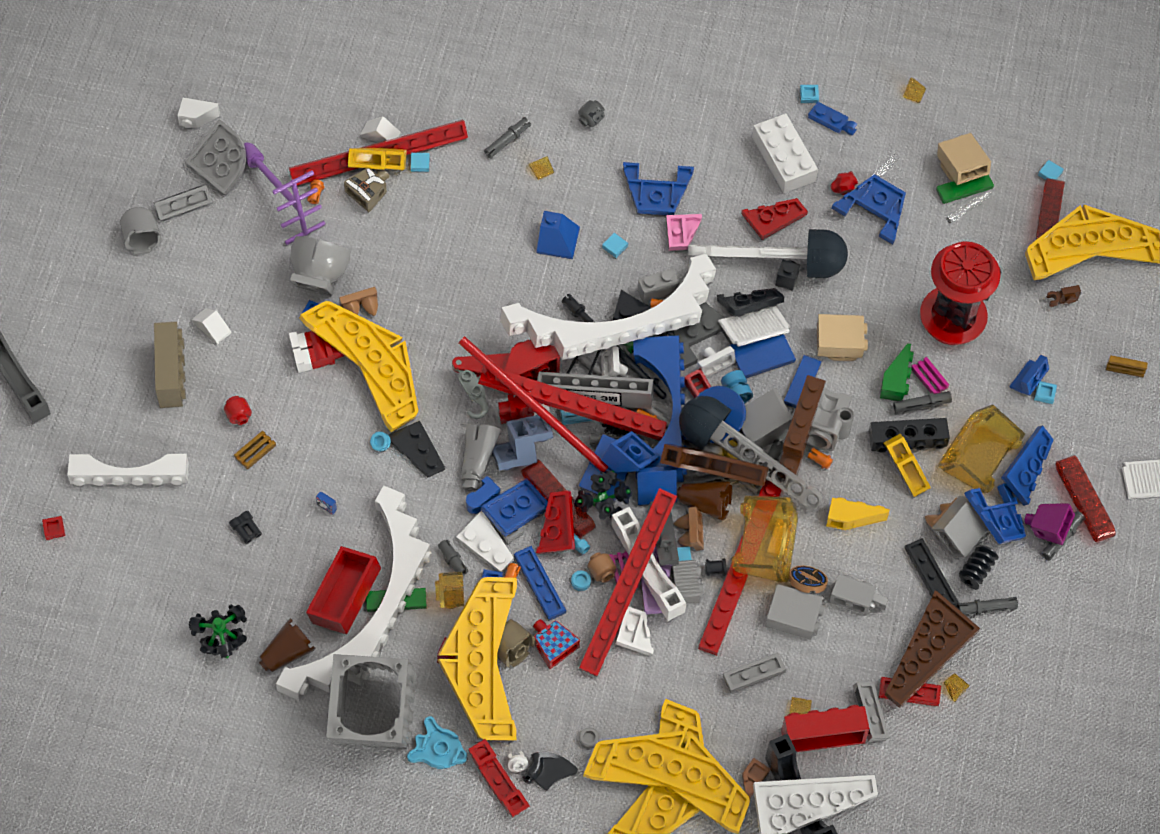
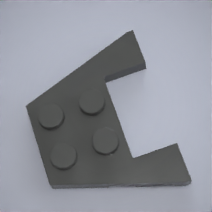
(696, 333)

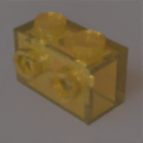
(450, 590)

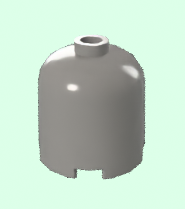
(140, 230)

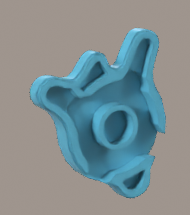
(438, 747)

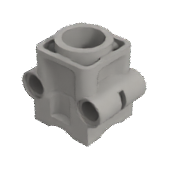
(831, 421)

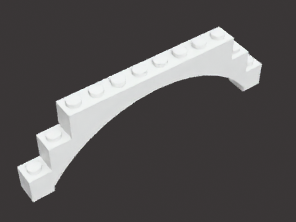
(586, 337)
(408, 560)

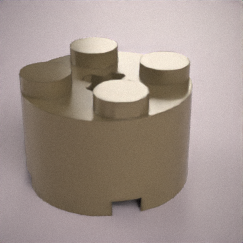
(514, 644)

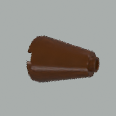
(708, 497)
(285, 647)

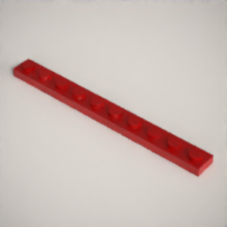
(412, 143)
(580, 405)
(627, 582)
(729, 595)

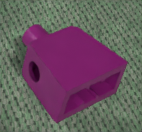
(1051, 521)

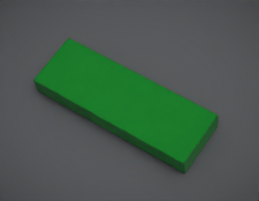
(951, 191)
(415, 601)

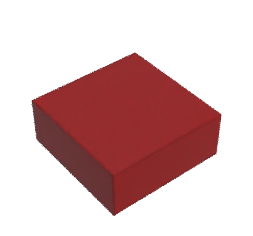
(53, 527)

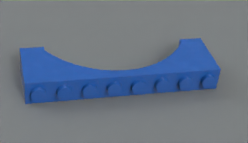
(664, 358)

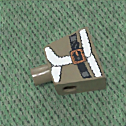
(367, 187)

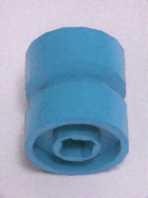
(737, 382)

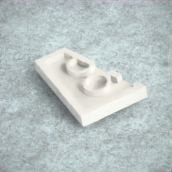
(485, 543)

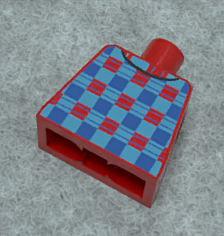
(554, 642)

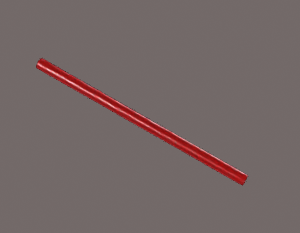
(533, 404)

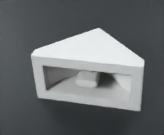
(379, 130)
(212, 325)

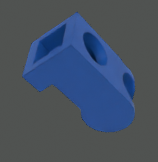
(483, 495)

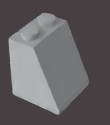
(766, 419)

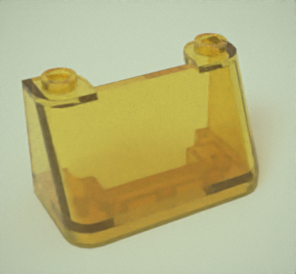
(981, 448)
(767, 537)

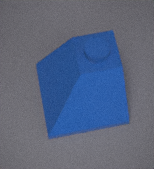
(557, 235)
(629, 454)

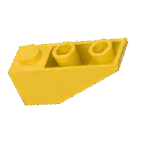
(850, 515)

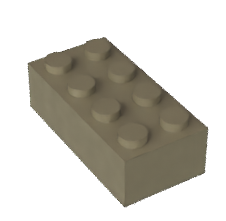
(169, 364)

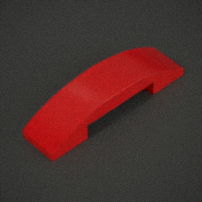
(497, 778)

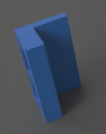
(1030, 375)

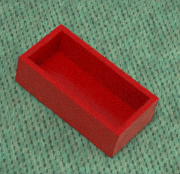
(343, 590)
(827, 728)

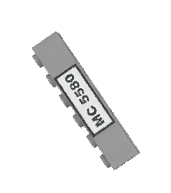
(608, 389)

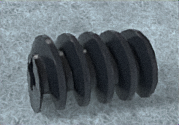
(978, 566)

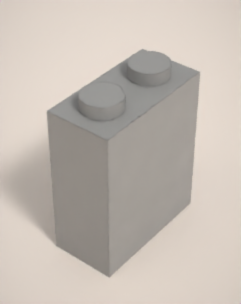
(960, 528)
(795, 612)

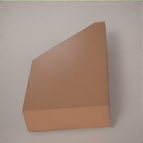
(753, 773)

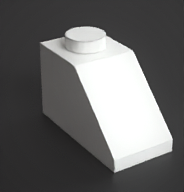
(197, 113)

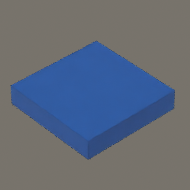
(653, 478)

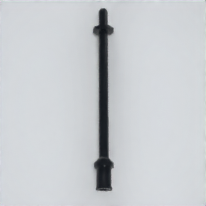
(578, 310)

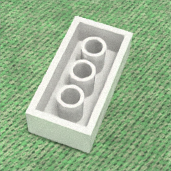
(784, 153)

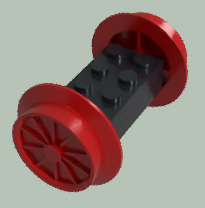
(963, 279)

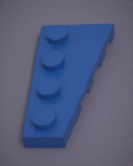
(1028, 465)

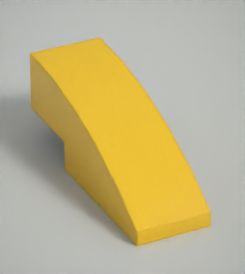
(377, 158)
(907, 465)

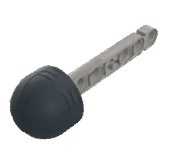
(704, 420)

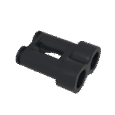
(243, 520)

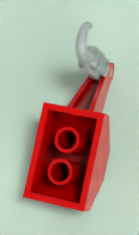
(522, 360)

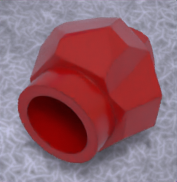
(844, 183)

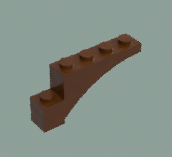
(801, 425)
(713, 464)

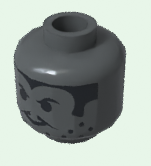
(591, 113)

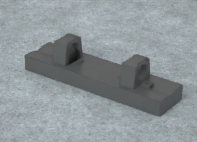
(666, 544)

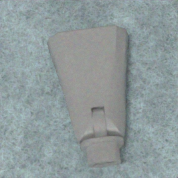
(478, 447)

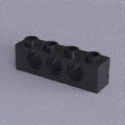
(916, 428)

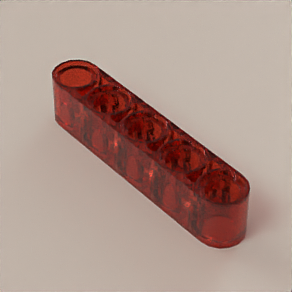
(1050, 205)
(546, 483)
(1085, 498)

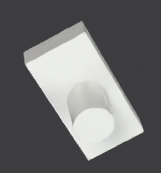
(717, 361)
(610, 363)

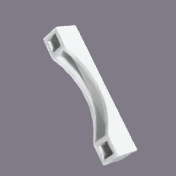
(168, 469)
(662, 589)

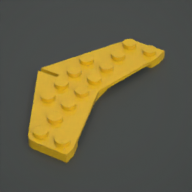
(1088, 234)
(369, 346)
(475, 670)
(686, 771)
(658, 807)

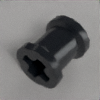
(715, 567)

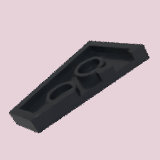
(757, 300)
(418, 448)

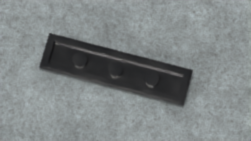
(929, 570)

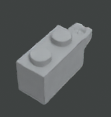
(856, 595)

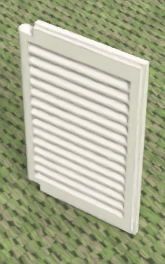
(755, 326)
(1142, 478)

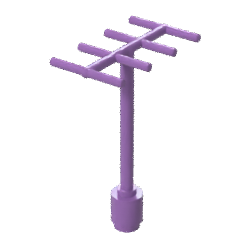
(255, 159)

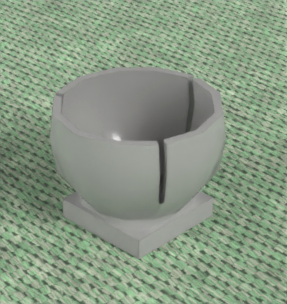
(317, 266)

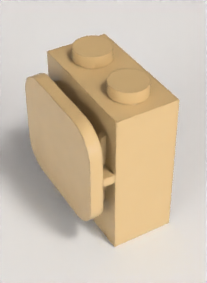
(963, 159)
(841, 337)

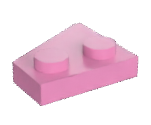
(682, 230)

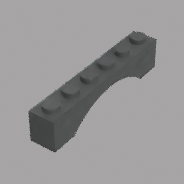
(21, 384)

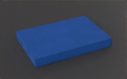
(763, 355)
(601, 449)
(515, 507)

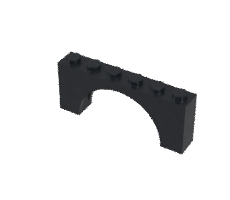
(783, 765)

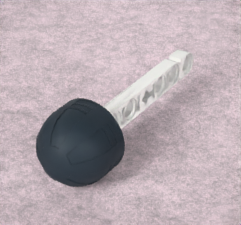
(824, 253)

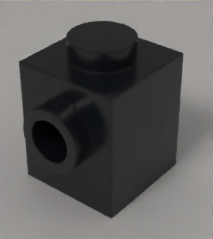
(787, 274)

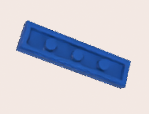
(540, 583)

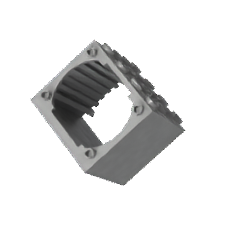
(399, 734)

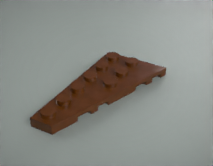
(935, 641)

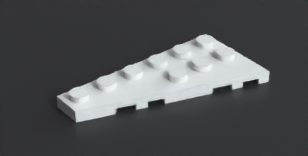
(798, 803)

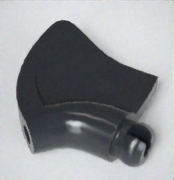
(548, 769)

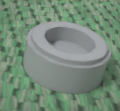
(589, 738)

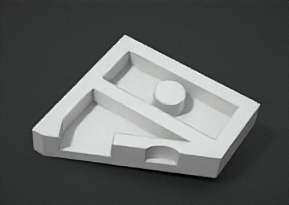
(634, 632)

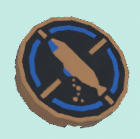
(808, 579)

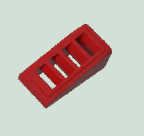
(702, 380)

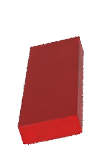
(928, 694)

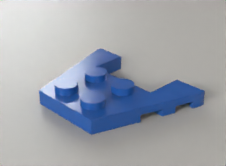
(654, 195)
(878, 198)
(999, 519)

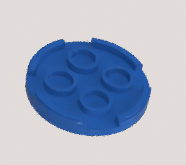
(731, 400)

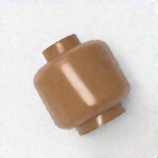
(601, 567)

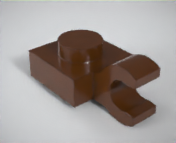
(1065, 295)

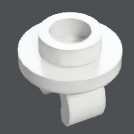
(517, 763)

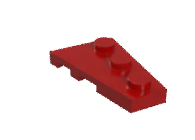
(775, 217)
(558, 526)

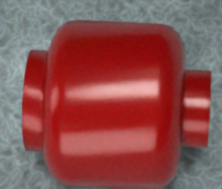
(237, 410)

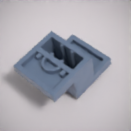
(521, 445)

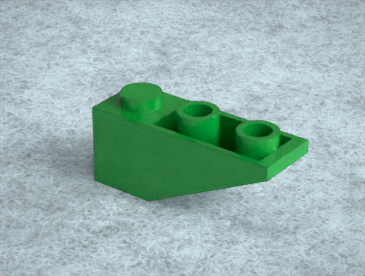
(895, 377)

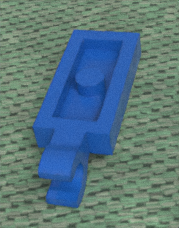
(832, 119)

